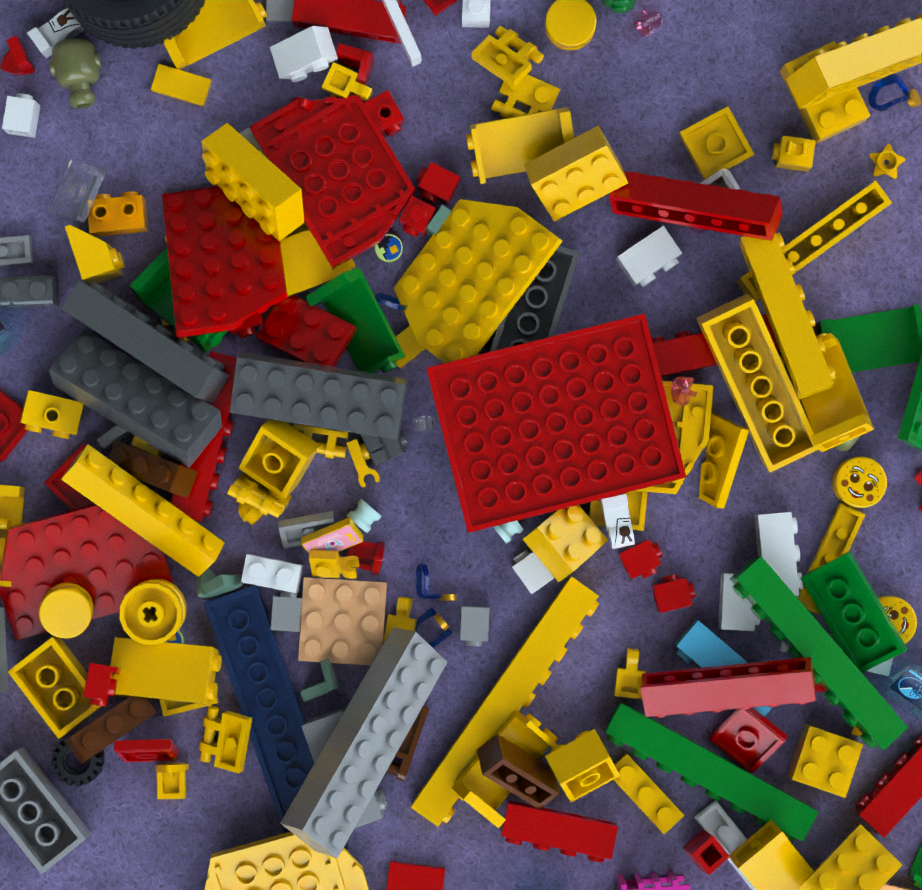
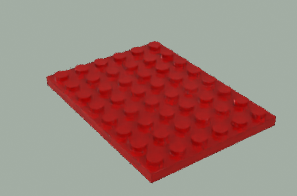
(556, 423)

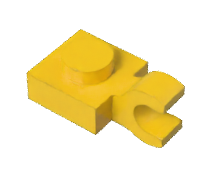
(343, 82)
(359, 456)
(329, 564)
(401, 619)
(629, 678)

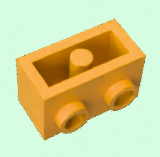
(118, 214)

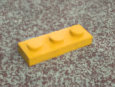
(646, 794)

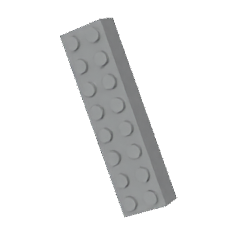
(364, 742)

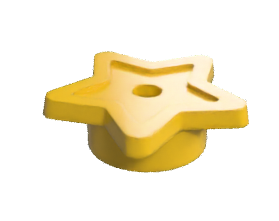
(894, 161)

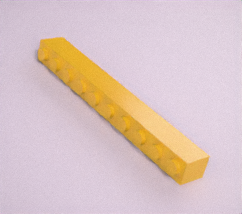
(507, 695)

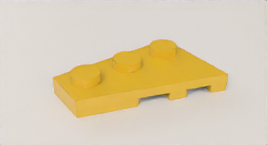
(721, 460)

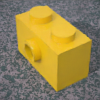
(51, 413)

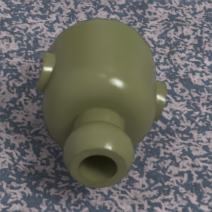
(76, 68)

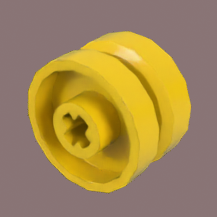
(141, 623)

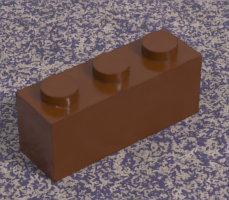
(153, 469)
(110, 727)
(517, 771)

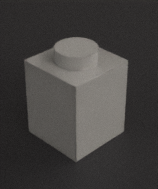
(286, 612)
(474, 625)

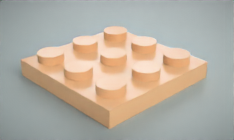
(342, 620)

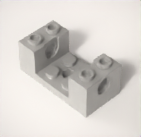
(317, 733)

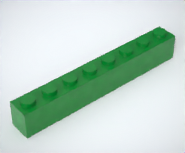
(807, 638)
(709, 770)

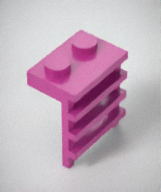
(638, 883)

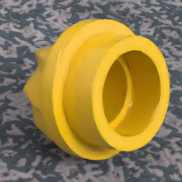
(249, 513)

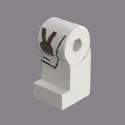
(59, 28)
(617, 521)

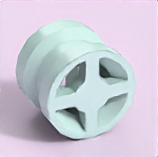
(364, 515)
(507, 530)

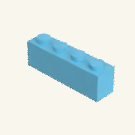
(708, 651)

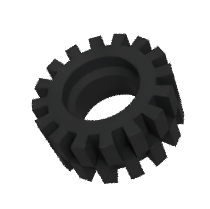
(72, 776)

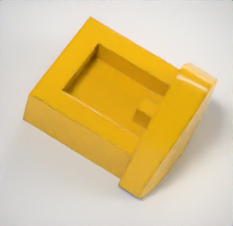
(171, 780)

